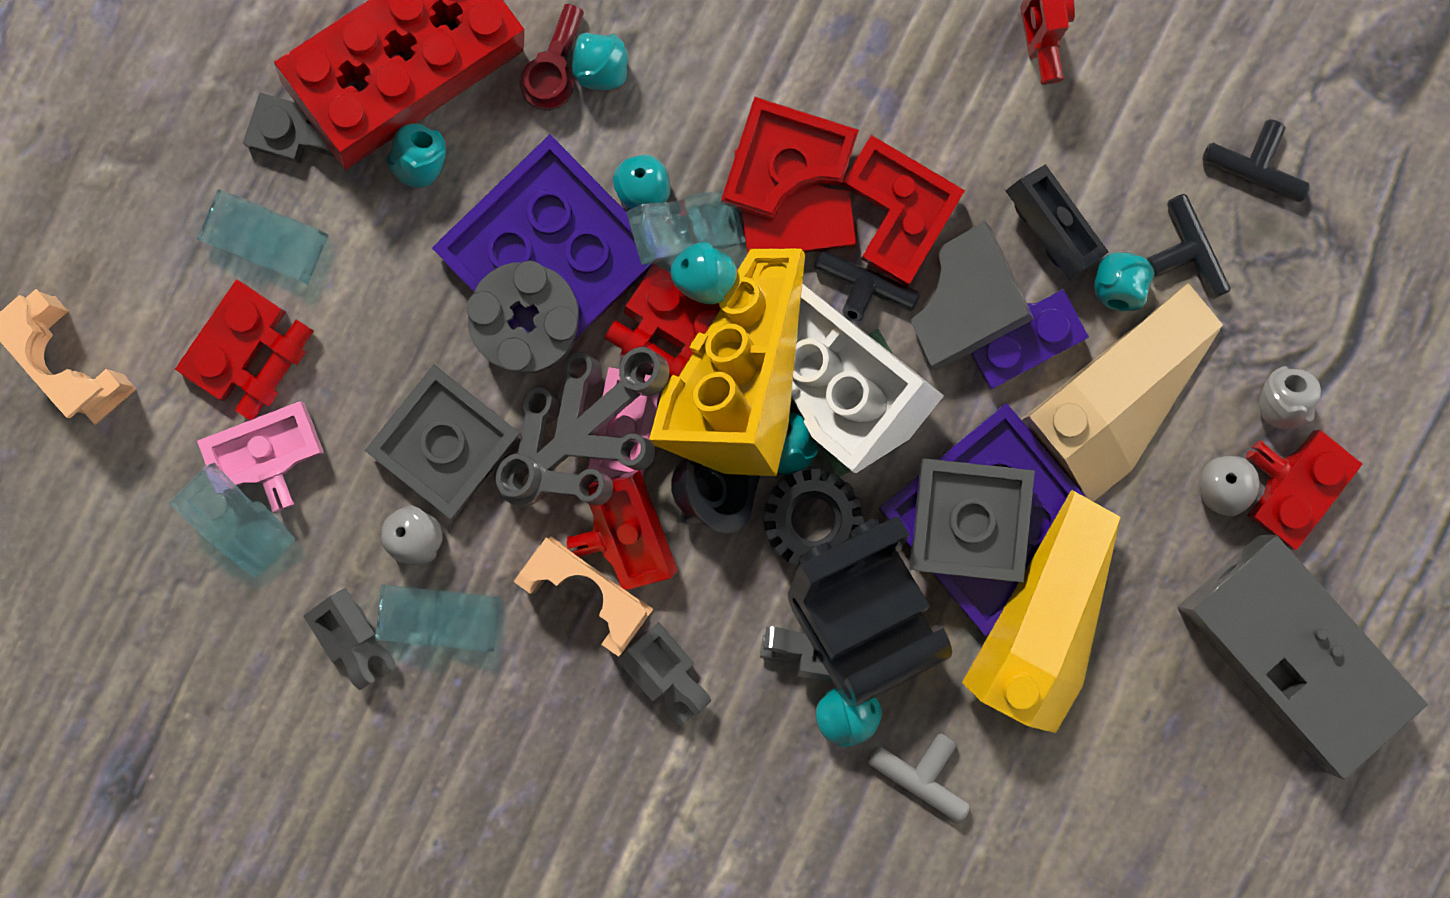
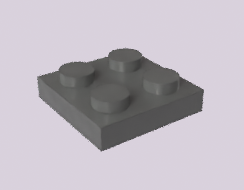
(443, 442)
(972, 520)

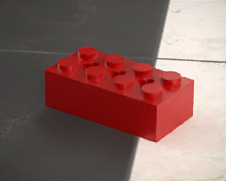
(396, 90)

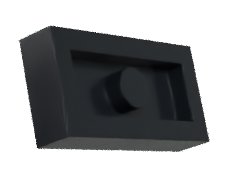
(1056, 221)

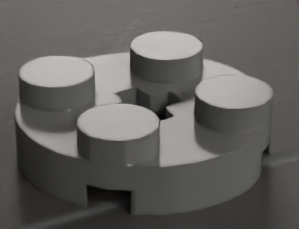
(528, 285)

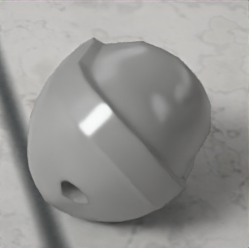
(1289, 398)
(1222, 496)
(411, 536)

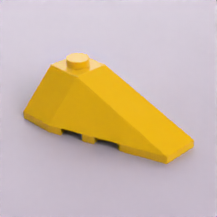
(737, 386)
(1047, 628)

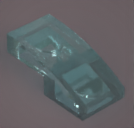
(670, 227)
(262, 236)
(231, 521)
(437, 618)

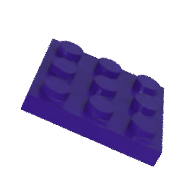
(553, 216)
(999, 442)

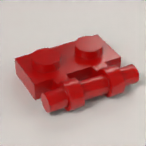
(663, 312)
(232, 341)

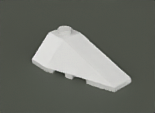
(853, 389)

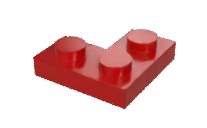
(915, 203)

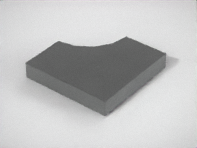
(973, 299)

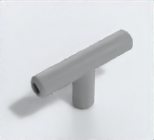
(922, 779)

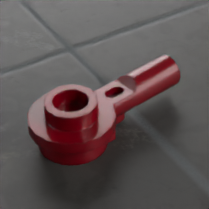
(547, 79)

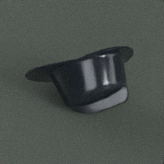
(713, 497)

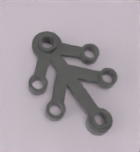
(576, 431)

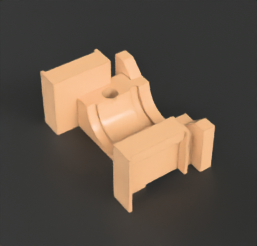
(25, 336)
(620, 608)

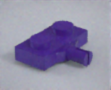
(1050, 333)

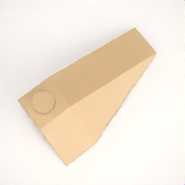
(1117, 402)

